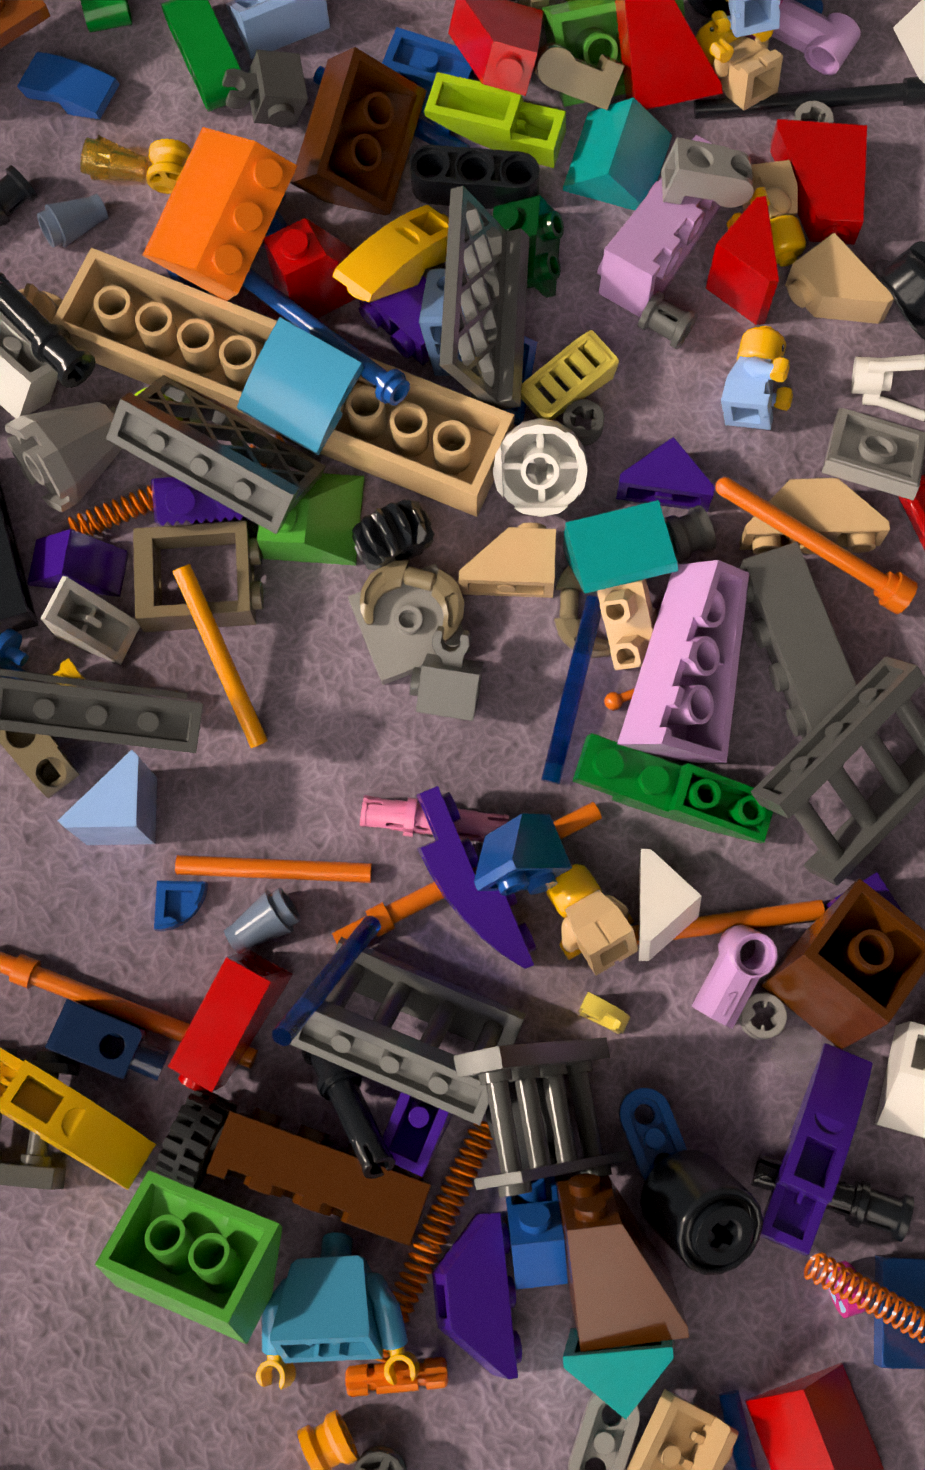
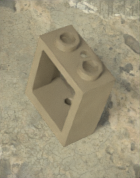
(147, 546)

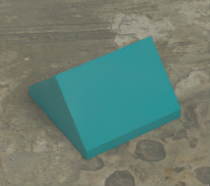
(618, 155)
(619, 547)
(618, 1374)

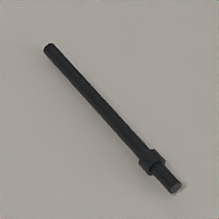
(910, 91)

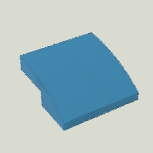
(299, 386)

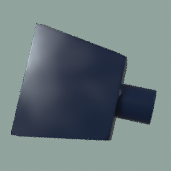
(82, 1035)

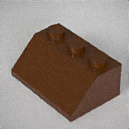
(358, 134)

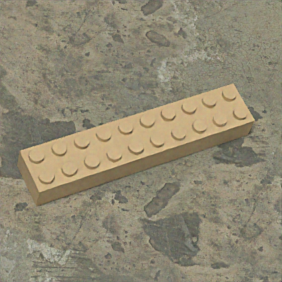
(160, 327)

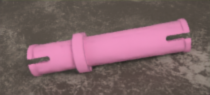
(410, 819)

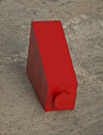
(498, 41)
(662, 55)
(828, 172)
(303, 266)
(228, 1020)

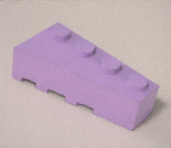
(652, 247)
(690, 667)

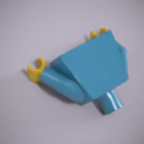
(332, 1313)

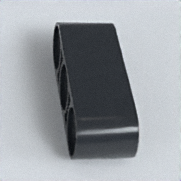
(458, 164)

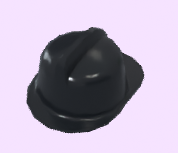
(906, 283)

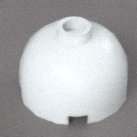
(540, 467)

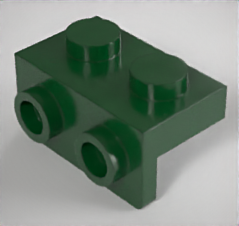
(545, 230)

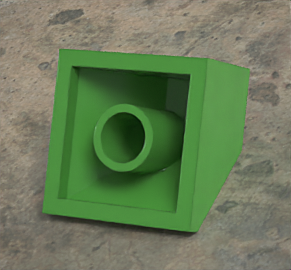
(319, 524)

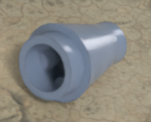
(71, 219)
(263, 921)

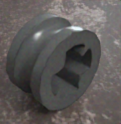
(587, 409)

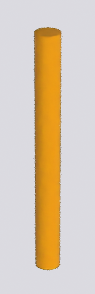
(220, 655)

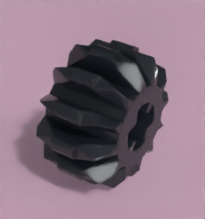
(393, 534)

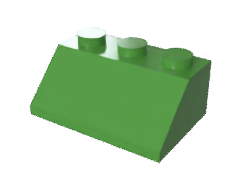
(587, 31)
(194, 1256)

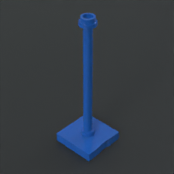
(390, 385)

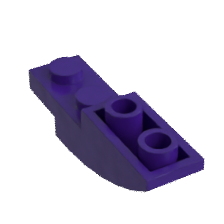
(451, 868)
(816, 1149)

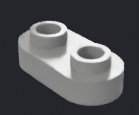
(603, 1440)

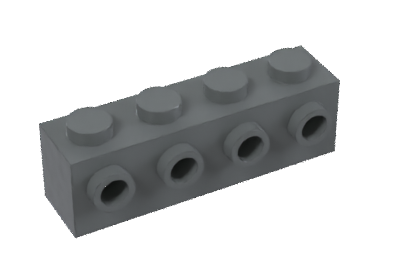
(797, 636)

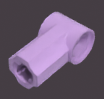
(821, 38)
(731, 980)

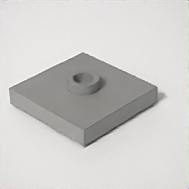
(875, 453)
(402, 629)

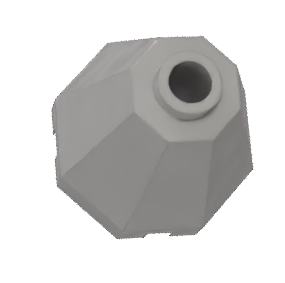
(64, 450)

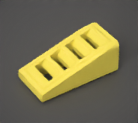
(589, 357)

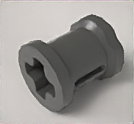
(667, 319)

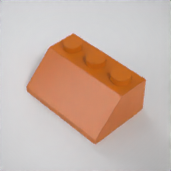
(219, 211)

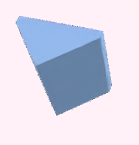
(277, 22)
(118, 807)

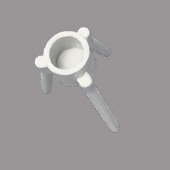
(876, 375)

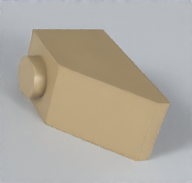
(837, 285)
(513, 564)

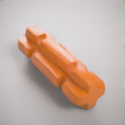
(362, 1380)

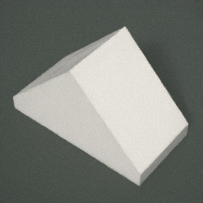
(89, 622)
(665, 904)

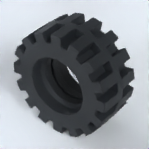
(194, 1138)

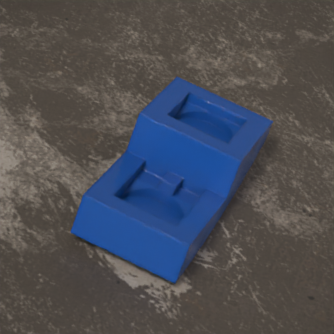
(72, 84)

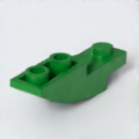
(672, 790)

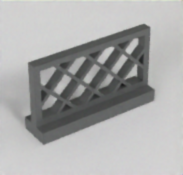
(497, 322)
(193, 455)

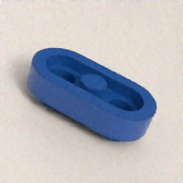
(653, 1138)

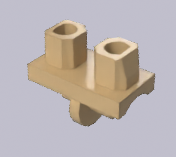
(628, 622)

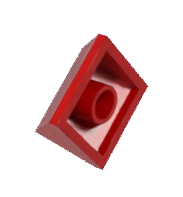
(746, 265)
(814, 1425)

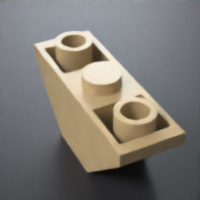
(825, 507)

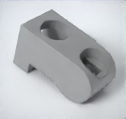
(707, 173)

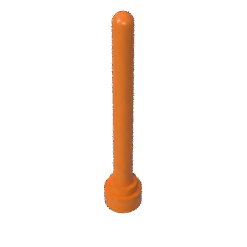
(892, 589)

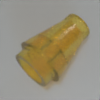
(111, 161)

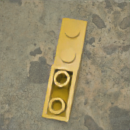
(395, 255)
(71, 1121)

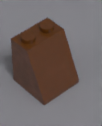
(851, 966)
(614, 1273)

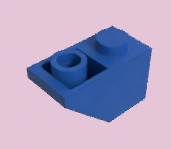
(522, 856)
(537, 1236)

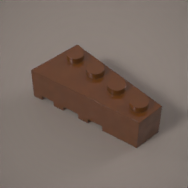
(318, 1175)

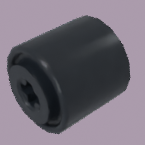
(701, 1212)

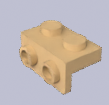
(683, 1438)

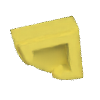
(600, 1012)

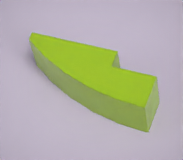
(496, 118)

